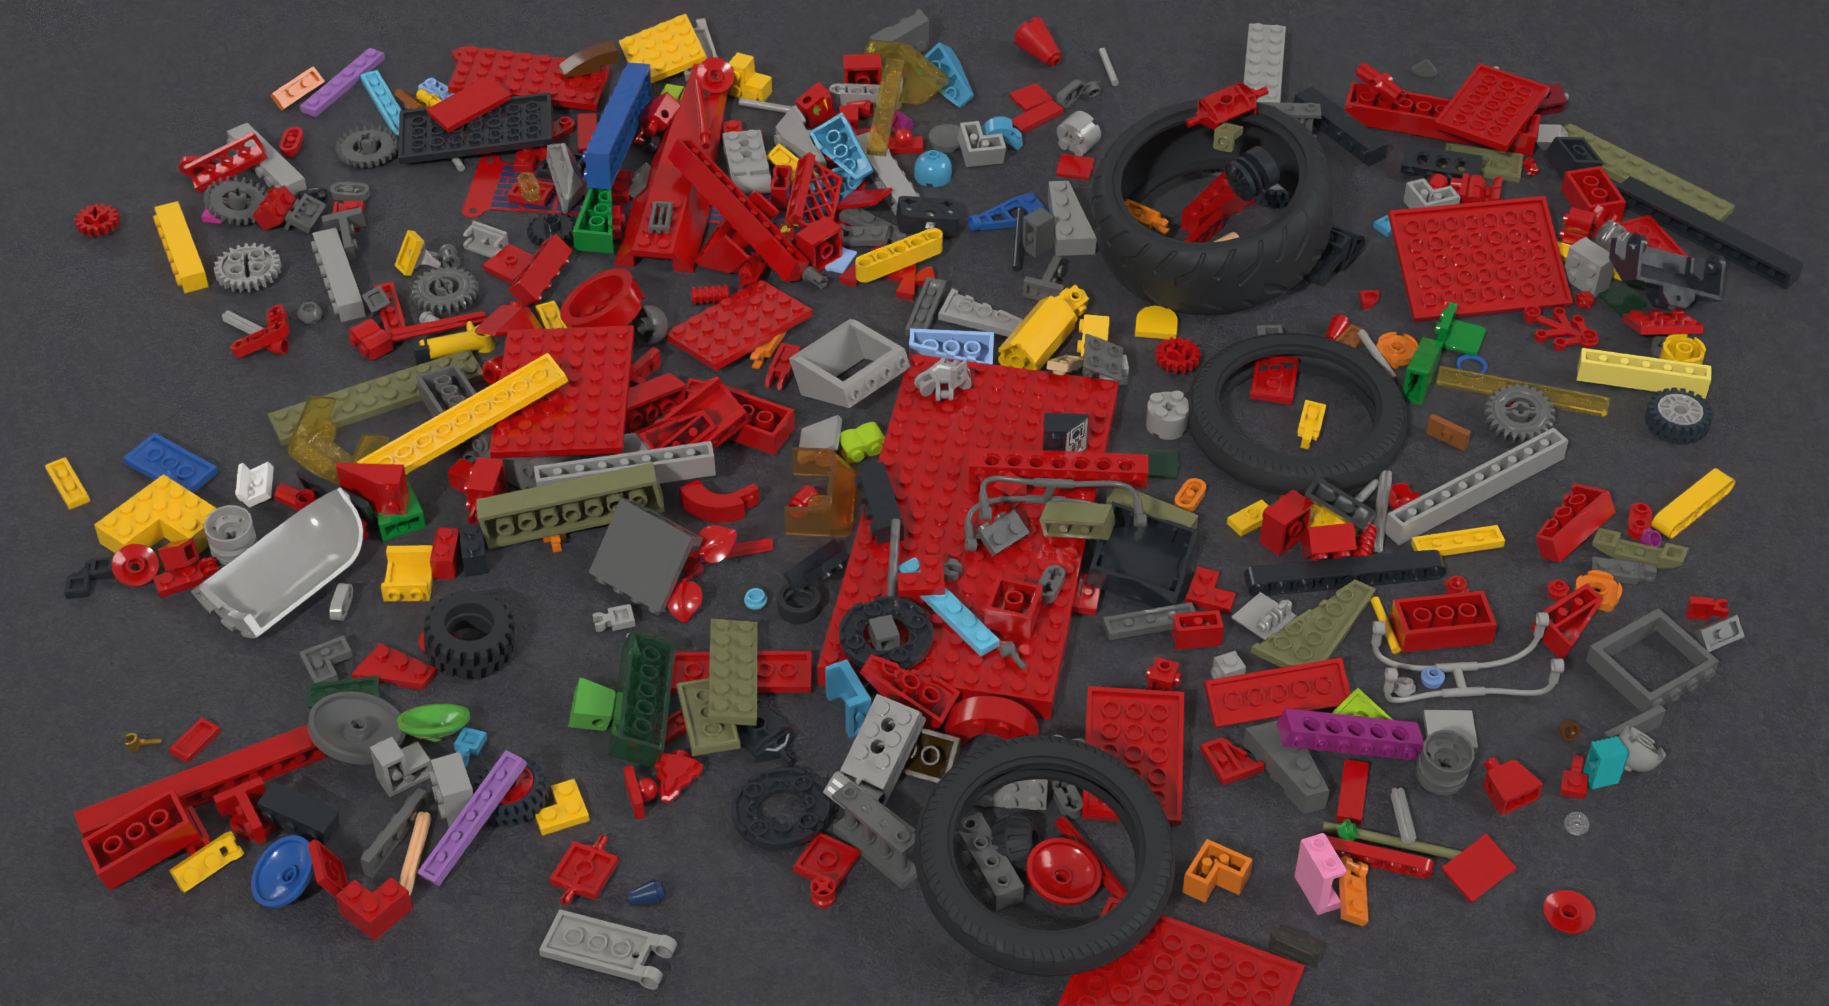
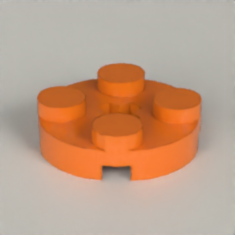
(1405, 348)
(1609, 589)

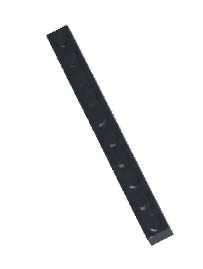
(1711, 233)

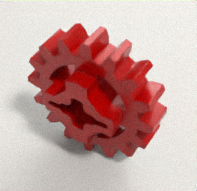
(97, 220)
(1177, 355)

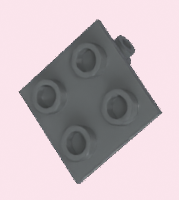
(1102, 358)

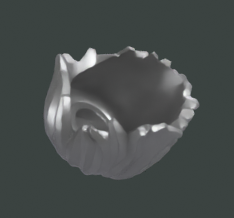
(1610, 230)

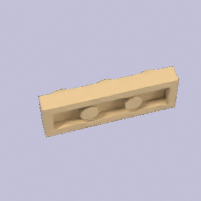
(1065, 364)

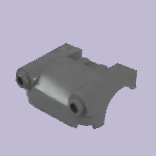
(518, 470)

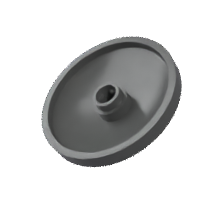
(351, 723)

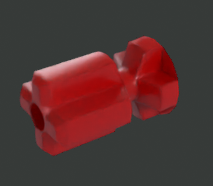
(1530, 166)

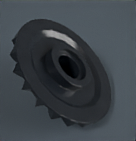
(551, 224)

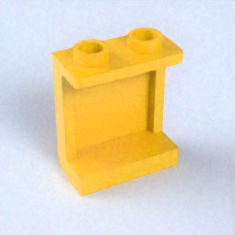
(408, 573)

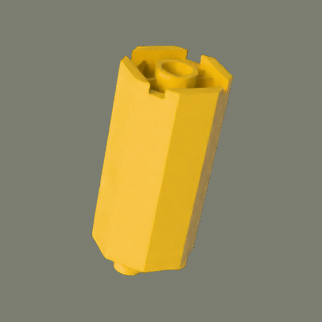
(1038, 334)

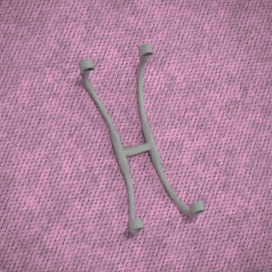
(1457, 668)

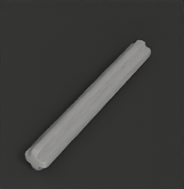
(1382, 509)

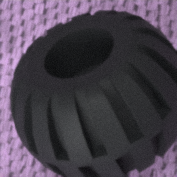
(1016, 838)

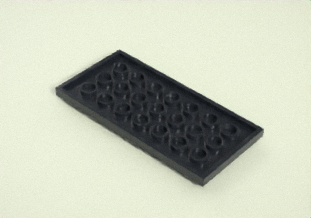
(513, 125)

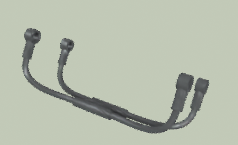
(986, 512)

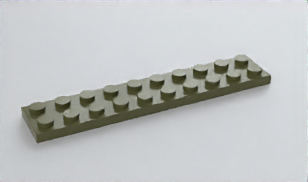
(1622, 164)
(376, 395)

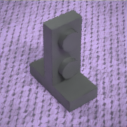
(345, 223)
(1048, 286)

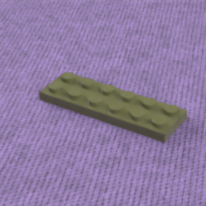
(732, 672)

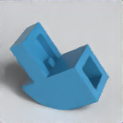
(1003, 126)

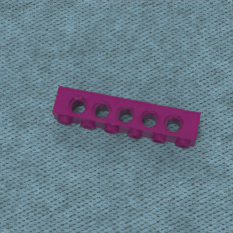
(1349, 734)

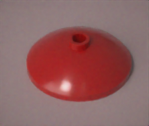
(1064, 861)

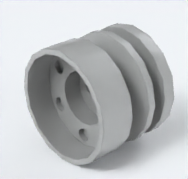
(229, 532)

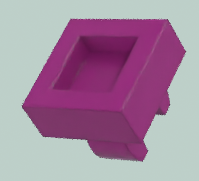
(901, 121)

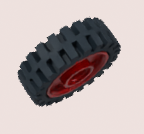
(522, 798)

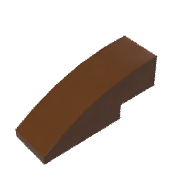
(590, 59)

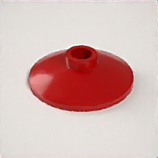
(715, 67)
(131, 556)
(1571, 904)

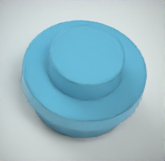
(755, 599)

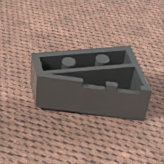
(910, 31)

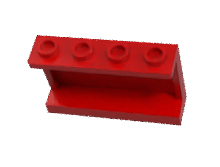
(720, 407)

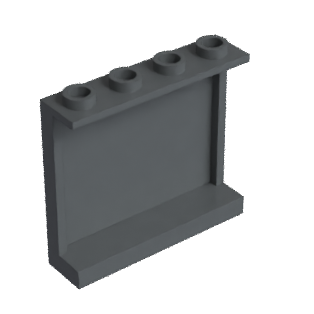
(643, 555)

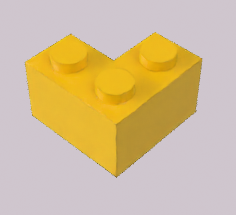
(747, 82)
(1095, 326)

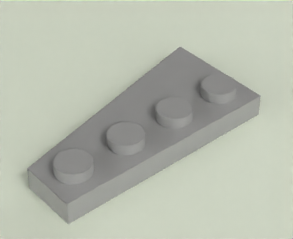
(971, 314)

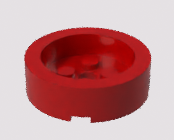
(603, 301)

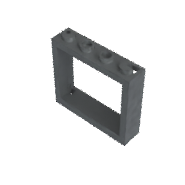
(1657, 621)

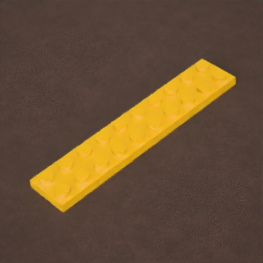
(471, 415)

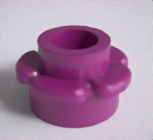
(1651, 538)

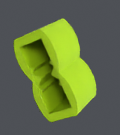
(861, 442)

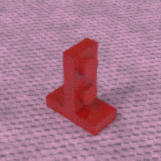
(645, 367)
(240, 800)

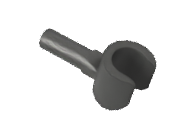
(1008, 649)

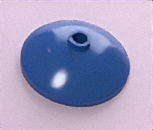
(282, 872)

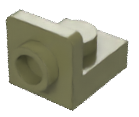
(1225, 136)

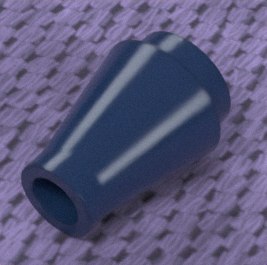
(647, 893)

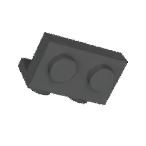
(1002, 533)

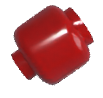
(492, 369)

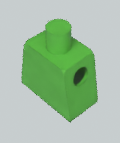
(591, 706)

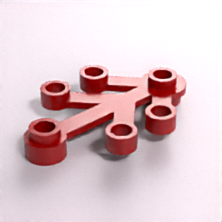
(1585, 336)

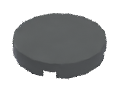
(944, 138)

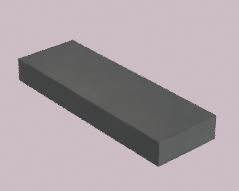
(1644, 722)

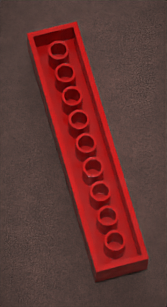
(1417, 117)

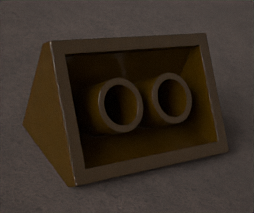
(932, 755)

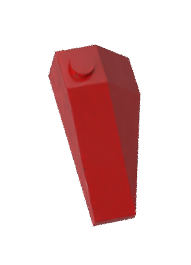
(509, 317)
(927, 695)

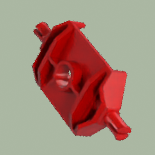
(1213, 110)

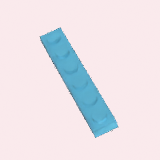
(957, 616)

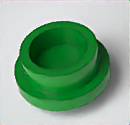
(1347, 830)

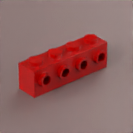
(540, 271)

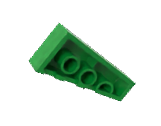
(594, 224)

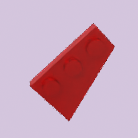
(396, 668)

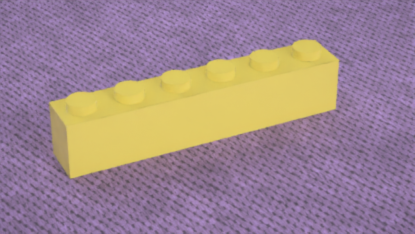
(1642, 372)

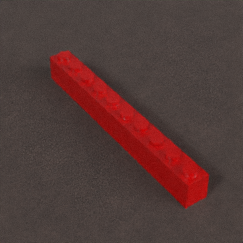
(738, 210)
(213, 777)

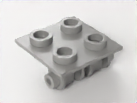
(1264, 615)

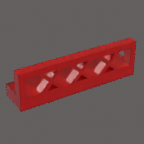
(229, 164)

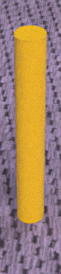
(1389, 634)

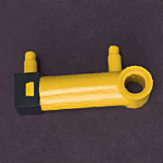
(442, 346)

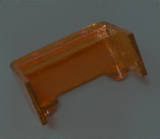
(829, 513)

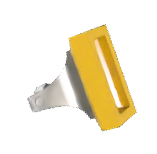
(414, 254)

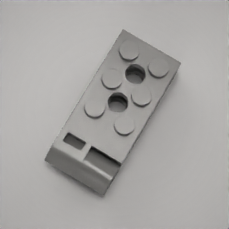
(747, 161)
(880, 771)

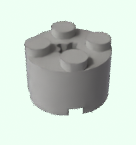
(1078, 133)
(1167, 414)

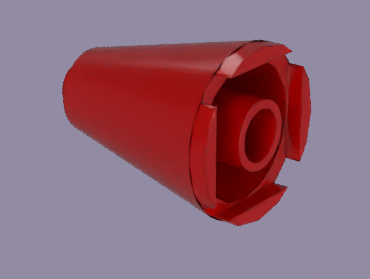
(1038, 42)

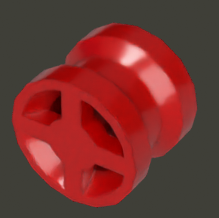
(819, 888)

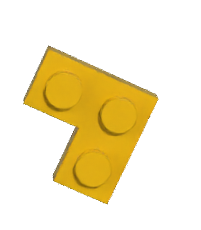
(566, 813)

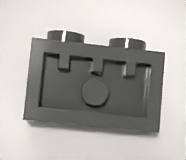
(304, 214)

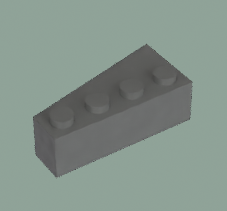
(1289, 767)

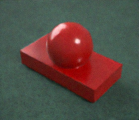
(905, 143)
(639, 791)

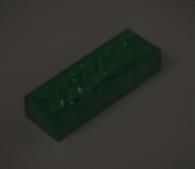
(642, 699)

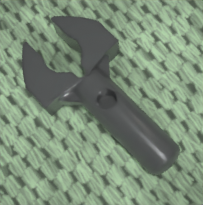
(953, 565)

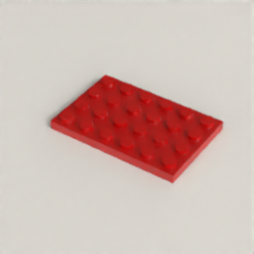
(1491, 107)
(738, 324)
(1145, 735)

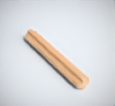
(415, 850)

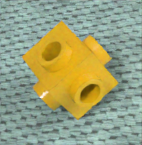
(1076, 299)

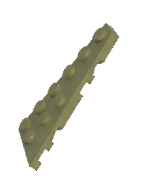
(1318, 631)

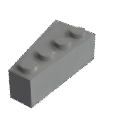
(1071, 227)

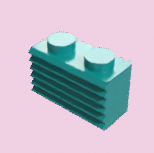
(1605, 762)

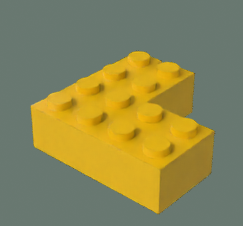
(156, 513)

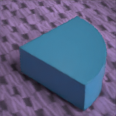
(1383, 226)

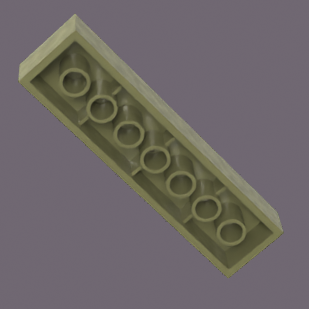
(566, 505)

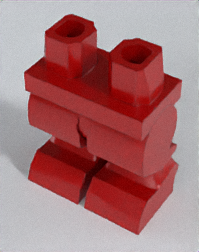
(1474, 188)

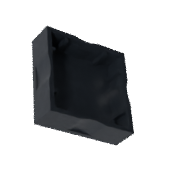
(1142, 561)

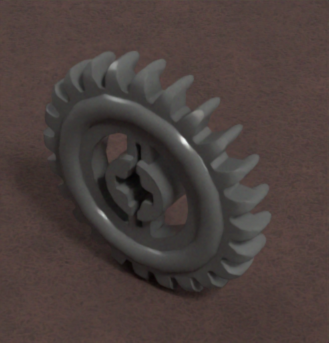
(367, 142)
(239, 197)
(445, 296)
(1519, 413)

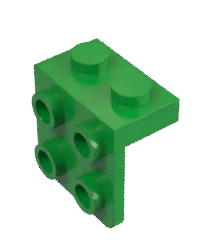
(1457, 334)

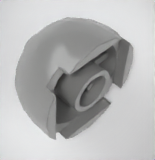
(1642, 753)

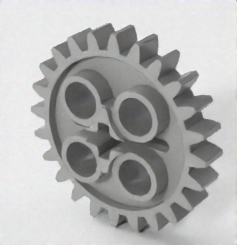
(232, 267)

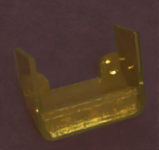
(919, 75)
(314, 437)

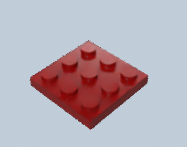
(1662, 323)

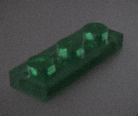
(367, 685)

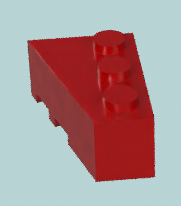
(678, 430)

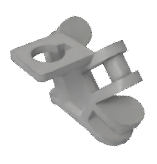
(944, 372)

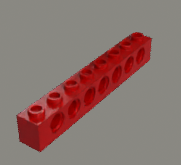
(1059, 465)

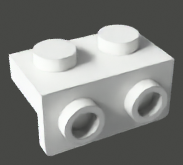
(254, 484)

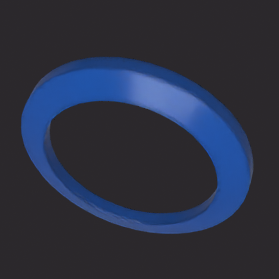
(1470, 357)

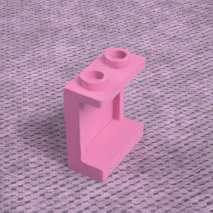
(1315, 871)

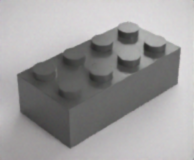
(443, 389)

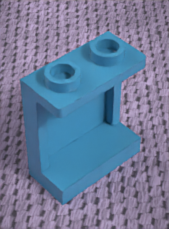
(844, 683)

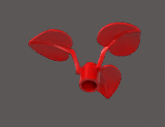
(715, 546)

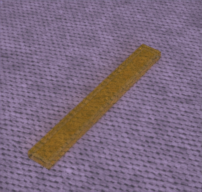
(885, 107)
(1487, 384)

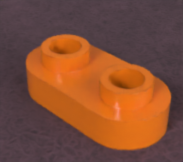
(1190, 494)

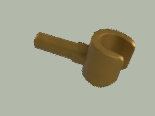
(134, 743)

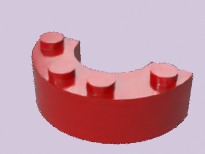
(989, 716)

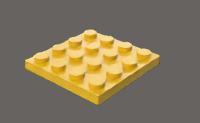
(666, 47)

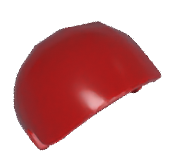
(1400, 495)

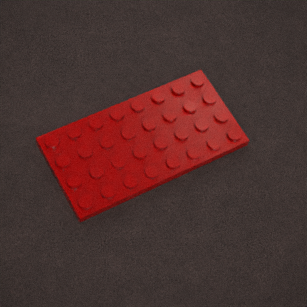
(529, 75)

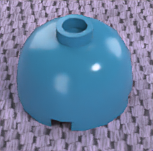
(933, 168)

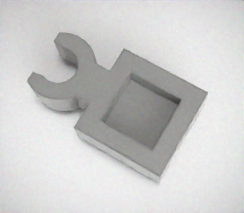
(617, 618)

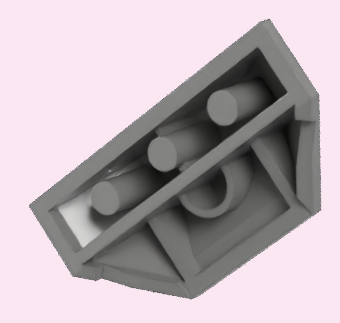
(565, 175)

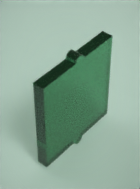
(1622, 299)
(1162, 464)

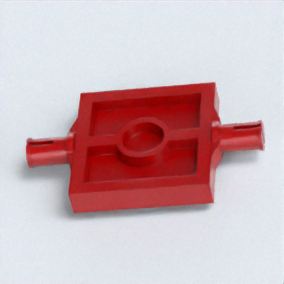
(584, 870)

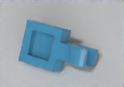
(469, 742)

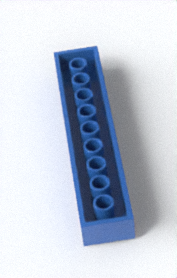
(617, 126)

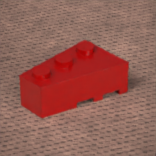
(1569, 619)

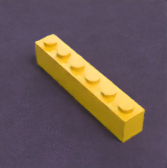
(180, 247)

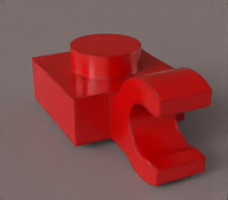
(1703, 608)
(1573, 781)

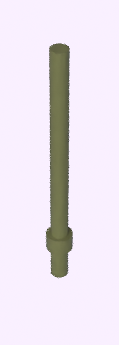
(1397, 842)

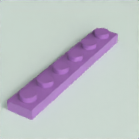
(342, 82)
(472, 818)

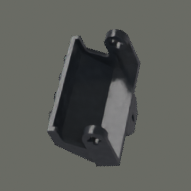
(1665, 274)

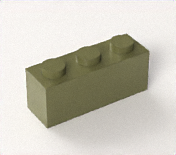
(1077, 520)

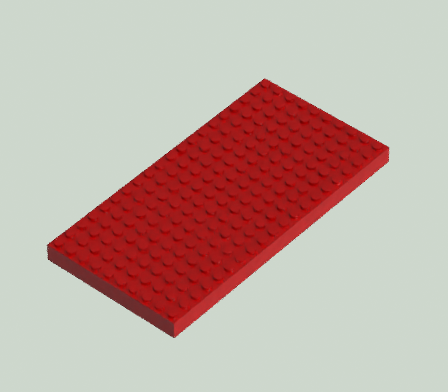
(929, 475)

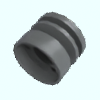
(1445, 762)

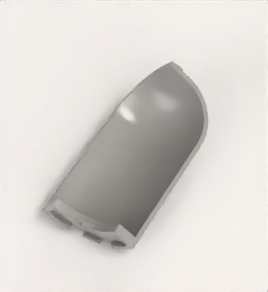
(285, 566)

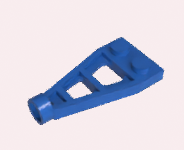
(985, 222)

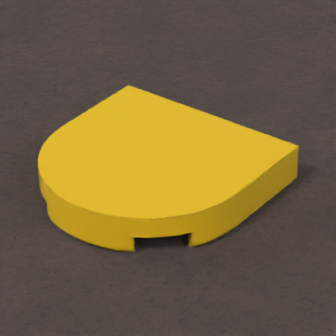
(1156, 323)

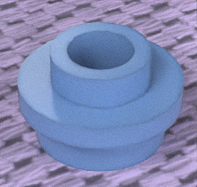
(1432, 677)

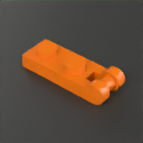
(1354, 892)

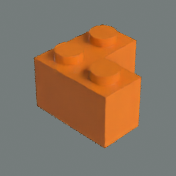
(1214, 867)

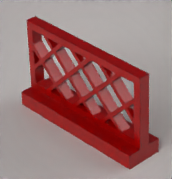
(801, 191)

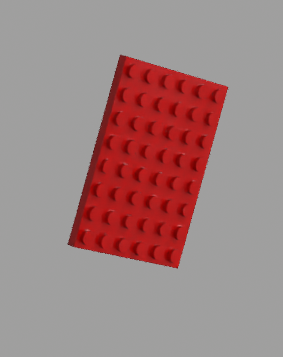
(1480, 257)
(580, 415)
(1186, 968)

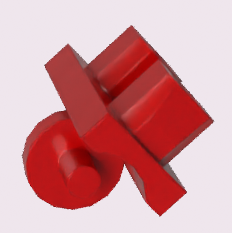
(1600, 214)

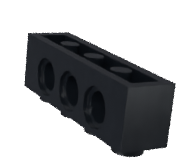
(1433, 156)

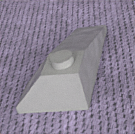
(795, 138)

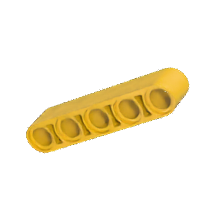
(899, 255)
(1693, 503)

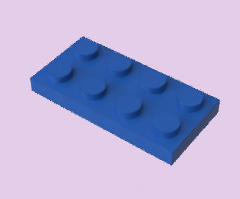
(160, 456)

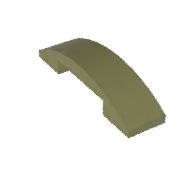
(1612, 545)

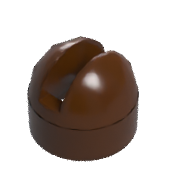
(1572, 728)

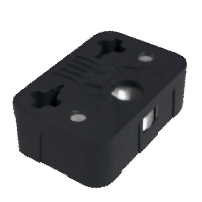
(923, 213)

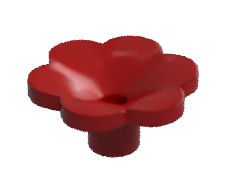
(637, 138)

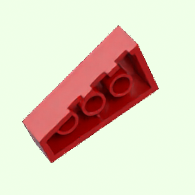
(1214, 198)
(652, 399)
(1574, 521)

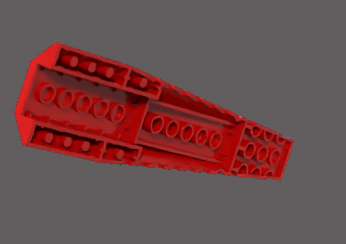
(670, 185)

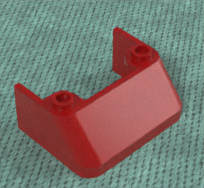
(726, 246)

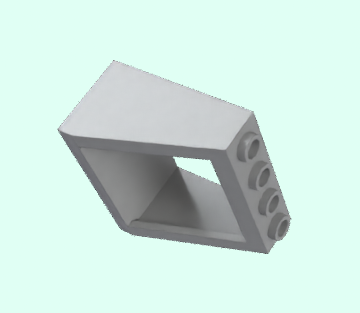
(838, 351)

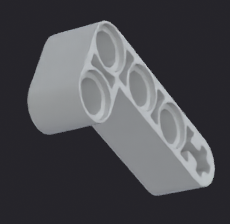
(846, 93)

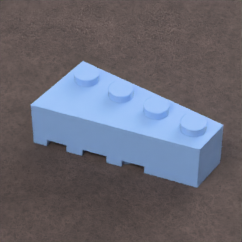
(957, 345)

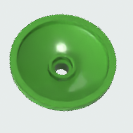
(433, 721)

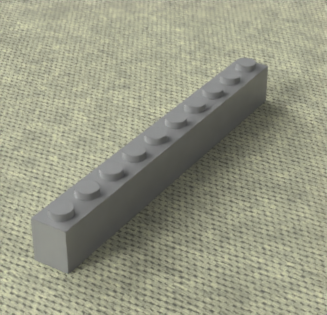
(1475, 486)

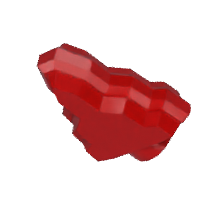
(675, 773)

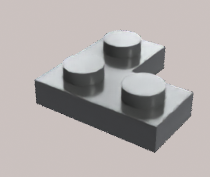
(320, 659)

